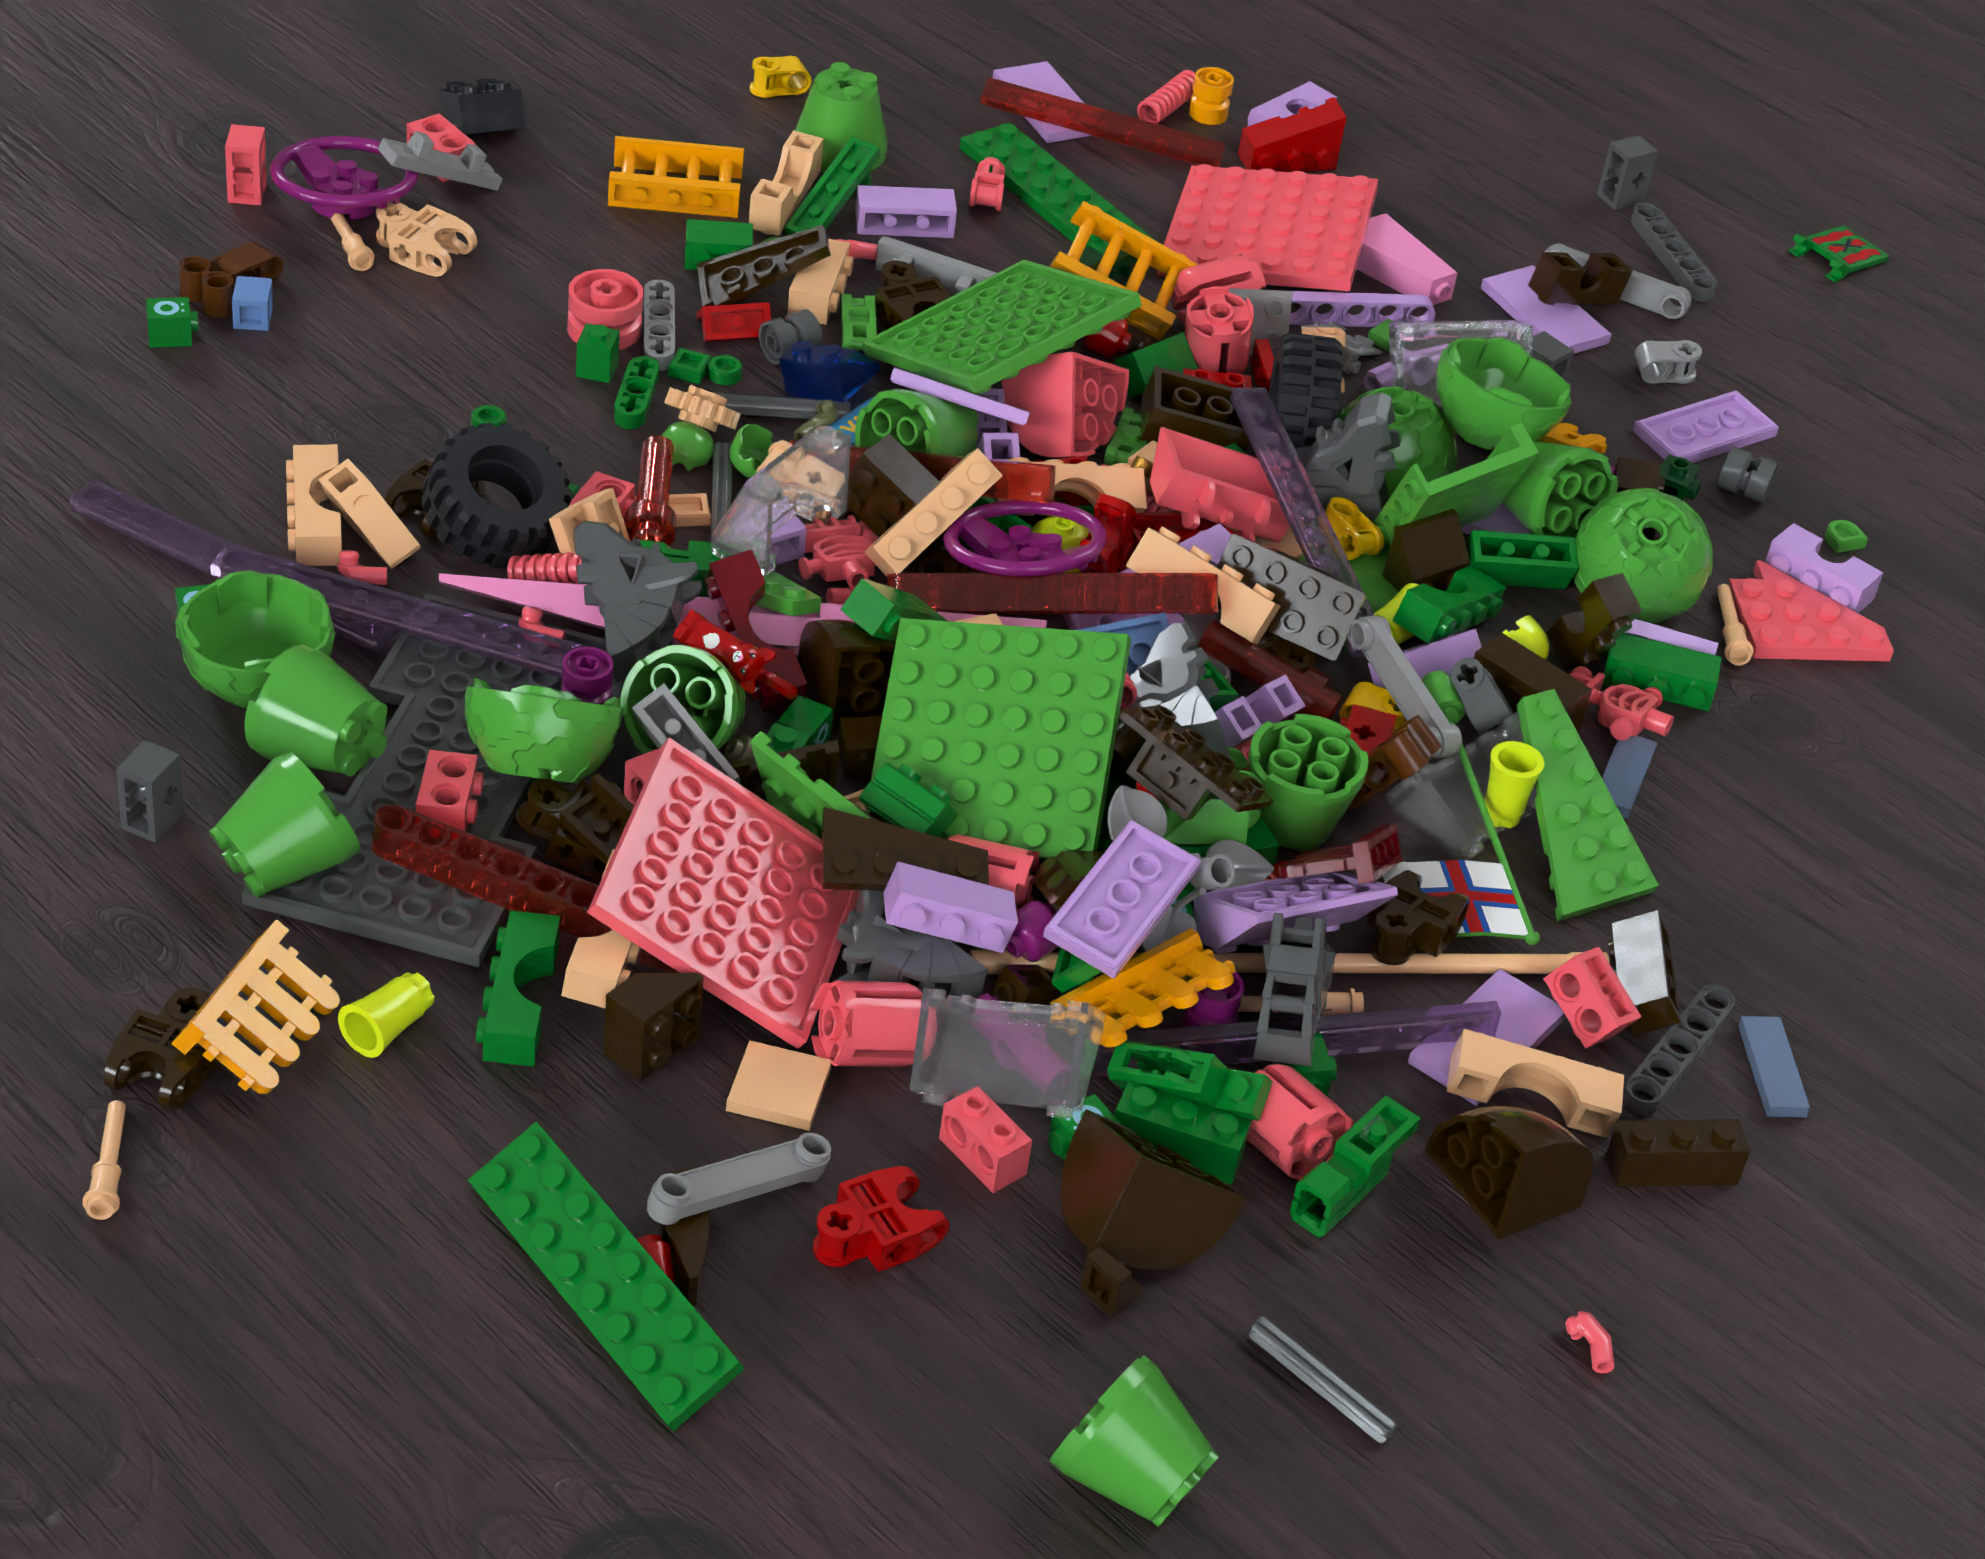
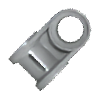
(1667, 362)

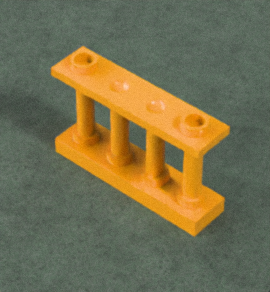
(675, 193)
(1151, 316)

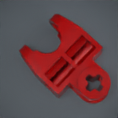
(1119, 522)
(876, 1222)

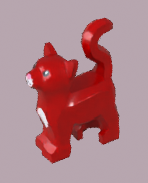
(740, 658)

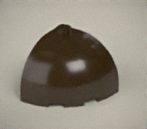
(845, 668)
(1512, 1165)
(1140, 1200)

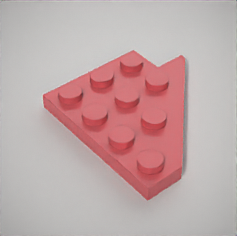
(1800, 623)

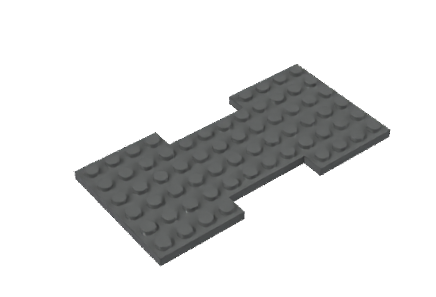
(381, 897)

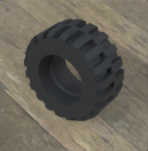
(1306, 384)
(507, 460)

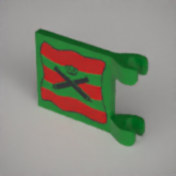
(1842, 248)

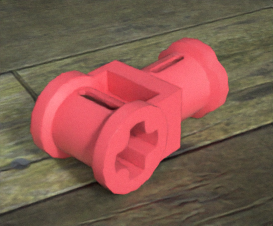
(988, 187)

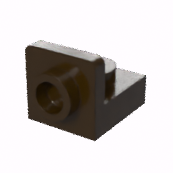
(1024, 985)
(1109, 1282)

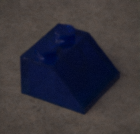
(825, 371)

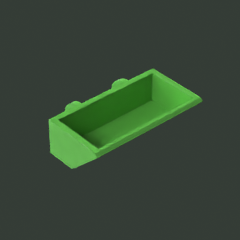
(1214, 819)

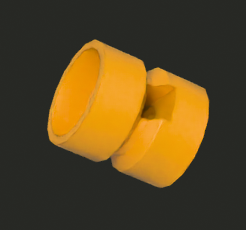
(1210, 95)

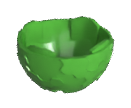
(1497, 385)
(1422, 433)
(1662, 573)
(243, 625)
(540, 731)

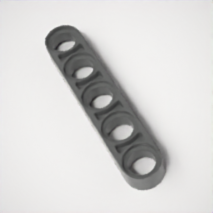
(1673, 251)
(1675, 1063)

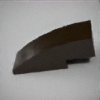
(688, 1250)

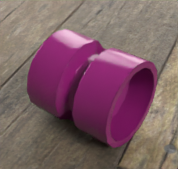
(588, 674)
(1216, 1006)

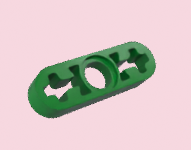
(639, 402)

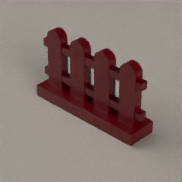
(1369, 855)

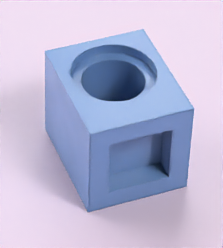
(252, 303)

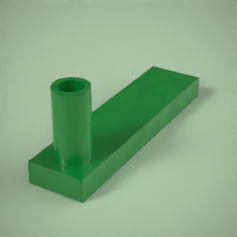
(835, 186)

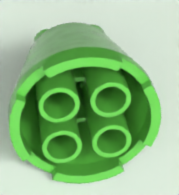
(843, 106)
(918, 423)
(1560, 489)
(696, 682)
(316, 714)
(1310, 774)
(283, 828)
(1138, 1445)

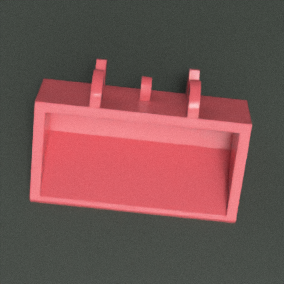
(1215, 486)

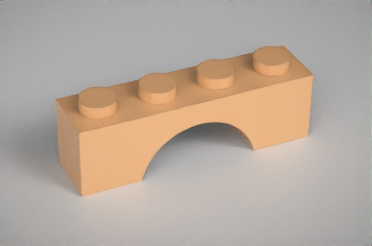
(776, 200)
(1090, 480)
(934, 513)
(316, 529)
(1243, 608)
(599, 966)
(1583, 1093)

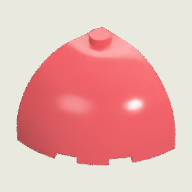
(1069, 404)

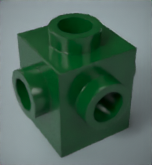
(1680, 478)

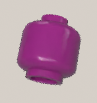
(1028, 934)

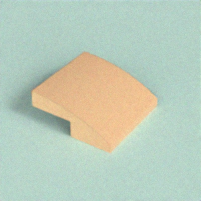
(595, 508)

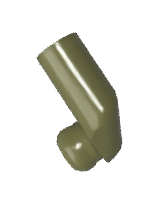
(826, 416)

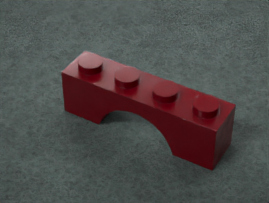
(738, 588)

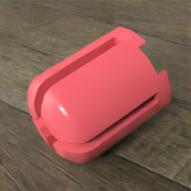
(1225, 272)
(1222, 334)
(1007, 867)
(867, 1023)
(1296, 1123)

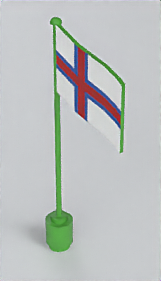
(1493, 893)

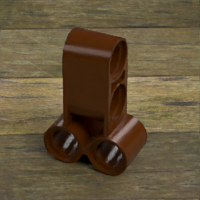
(215, 279)
(1402, 755)

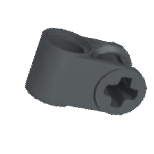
(1482, 698)

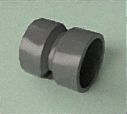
(779, 335)
(1748, 474)

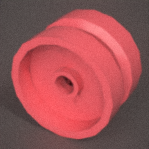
(608, 300)

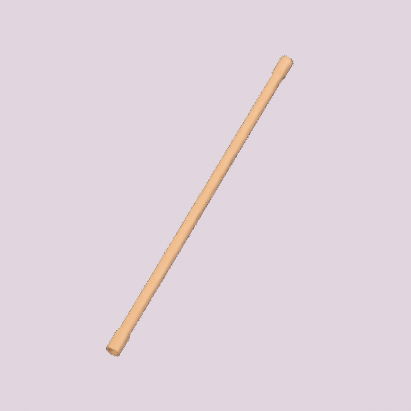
(1345, 963)

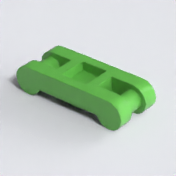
(857, 320)
(1125, 439)

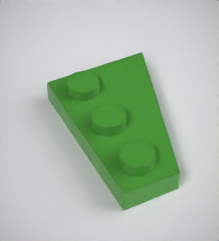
(788, 597)

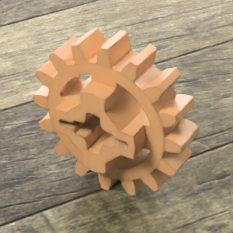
(702, 408)

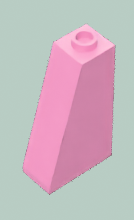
(1404, 262)

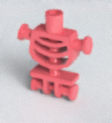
(837, 551)
(1625, 707)

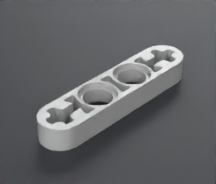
(659, 324)

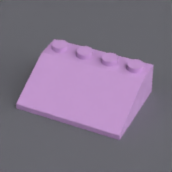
(1247, 911)

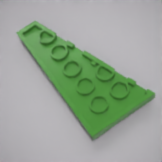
(792, 791)
(1580, 826)

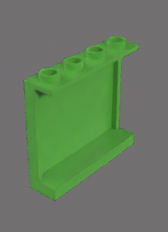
(1471, 492)

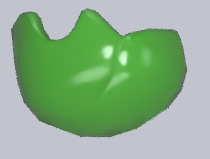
(691, 444)
(750, 448)

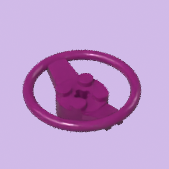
(341, 185)
(1021, 551)

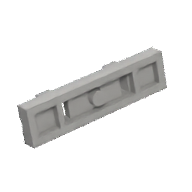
(420, 157)
(951, 272)

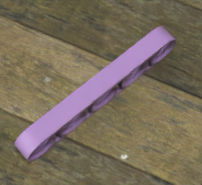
(1367, 318)

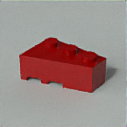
(1297, 142)

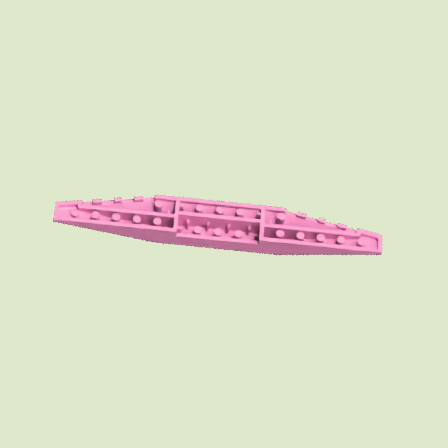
(568, 602)

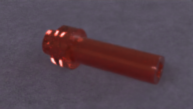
(651, 515)
(1265, 667)

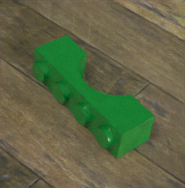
(1438, 613)
(513, 1022)

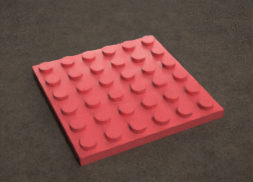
(1291, 223)
(725, 893)

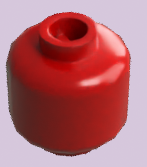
(1110, 339)

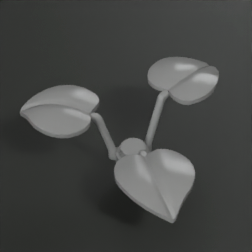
(1225, 864)

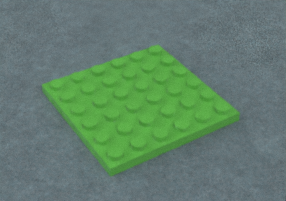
(1001, 326)
(1008, 727)

